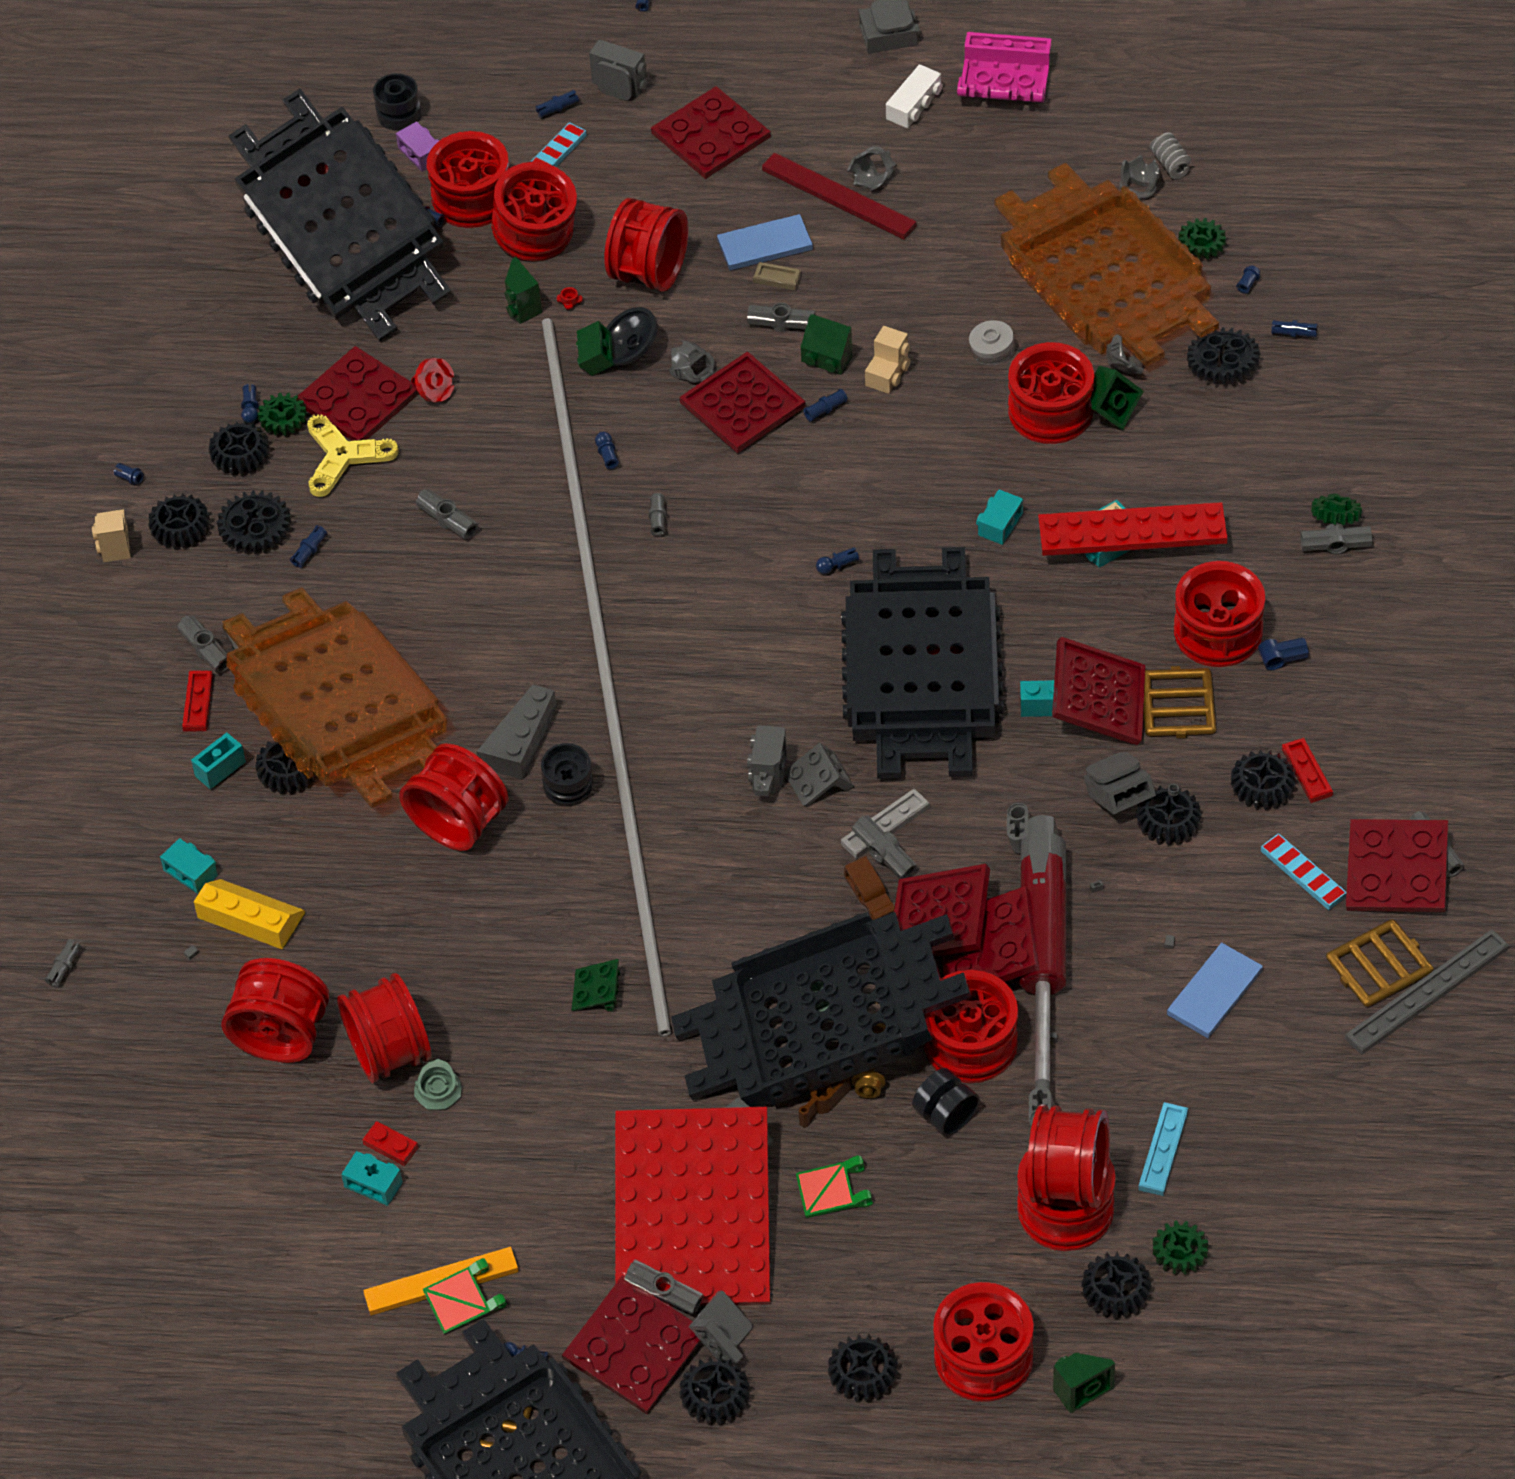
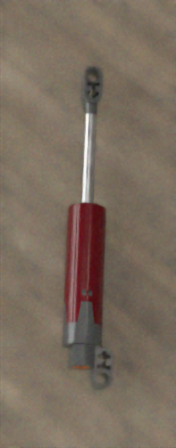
(1045, 877)

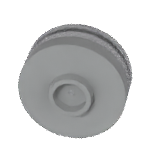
(992, 342)

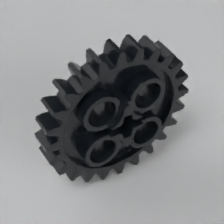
(1238, 359)
(254, 521)

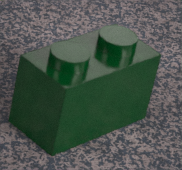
(594, 348)

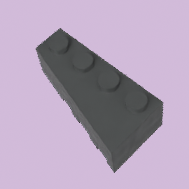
(520, 733)

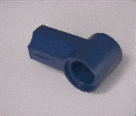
(1276, 654)

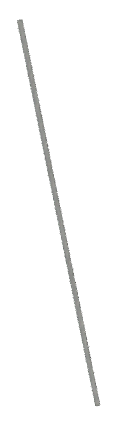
(607, 684)

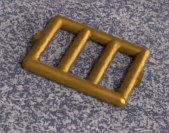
(1180, 731)
(1386, 990)

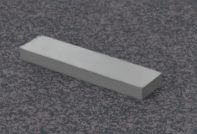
(889, 820)

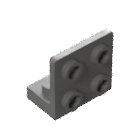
(816, 774)
(721, 1327)

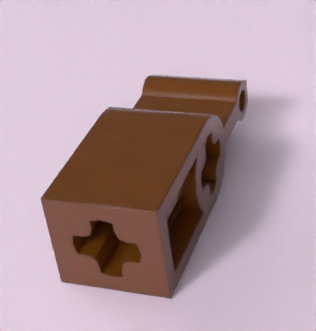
(868, 888)
(823, 1100)

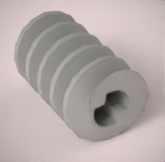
(1171, 155)

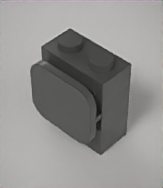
(888, 26)
(618, 70)
(1118, 782)

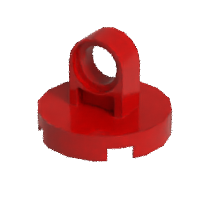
(434, 380)

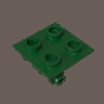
(596, 986)

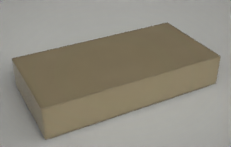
(777, 276)

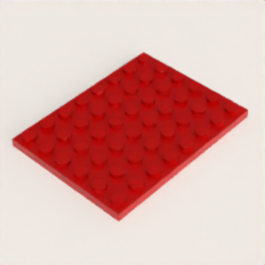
(695, 1198)

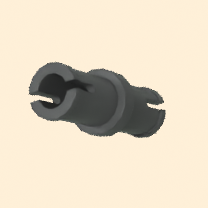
(657, 514)
(63, 963)

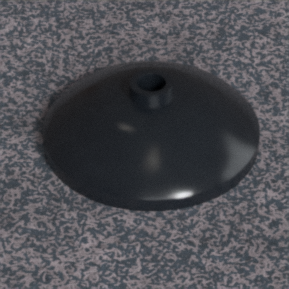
(632, 334)

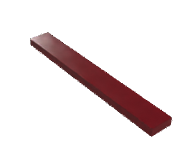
(839, 196)

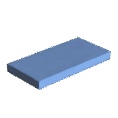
(764, 242)
(1214, 990)

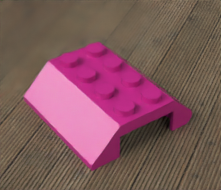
(1005, 67)

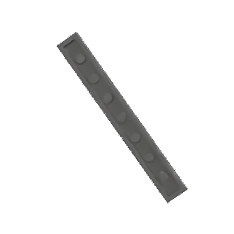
(1426, 992)

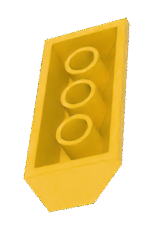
(247, 912)

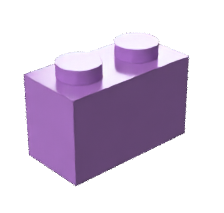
(416, 144)

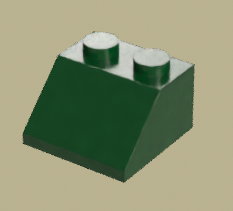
(521, 293)
(827, 344)
(1114, 396)
(1082, 1379)

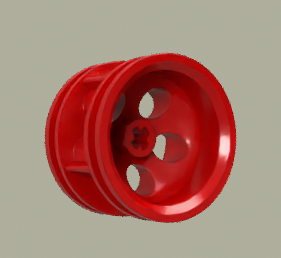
(646, 243)
(1212, 636)
(454, 797)
(275, 1010)
(992, 1312)

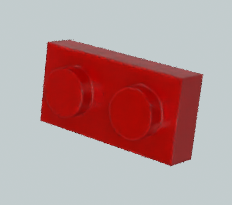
(390, 1143)

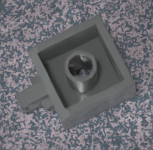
(767, 759)

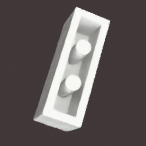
(913, 96)

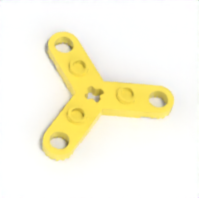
(356, 452)

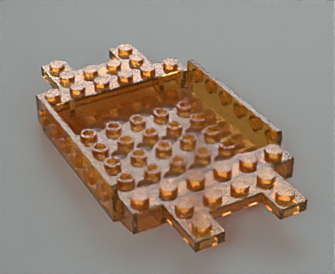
(1076, 213)
(361, 751)

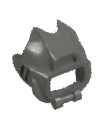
(865, 171)
(1141, 174)
(685, 356)
(1119, 361)

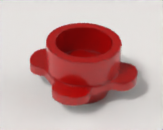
(569, 297)

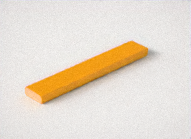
(410, 1289)

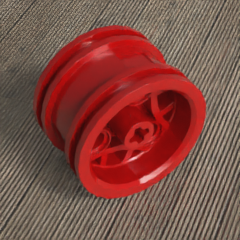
(464, 177)
(533, 211)
(1050, 392)
(384, 1027)
(970, 1040)
(1068, 1156)
(1063, 1223)

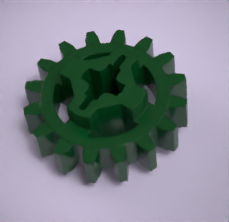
(1202, 237)
(282, 414)
(1336, 509)
(1180, 1246)

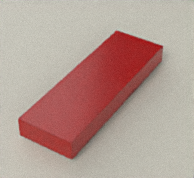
(197, 701)
(1307, 770)

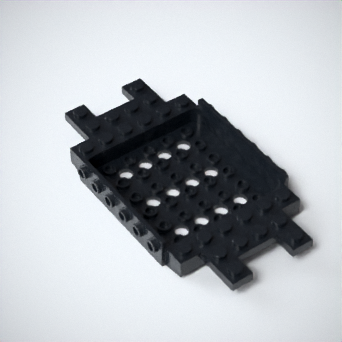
(383, 269)
(921, 721)
(737, 1024)
(497, 1388)

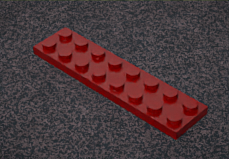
(1132, 529)

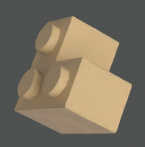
(889, 360)
(112, 535)

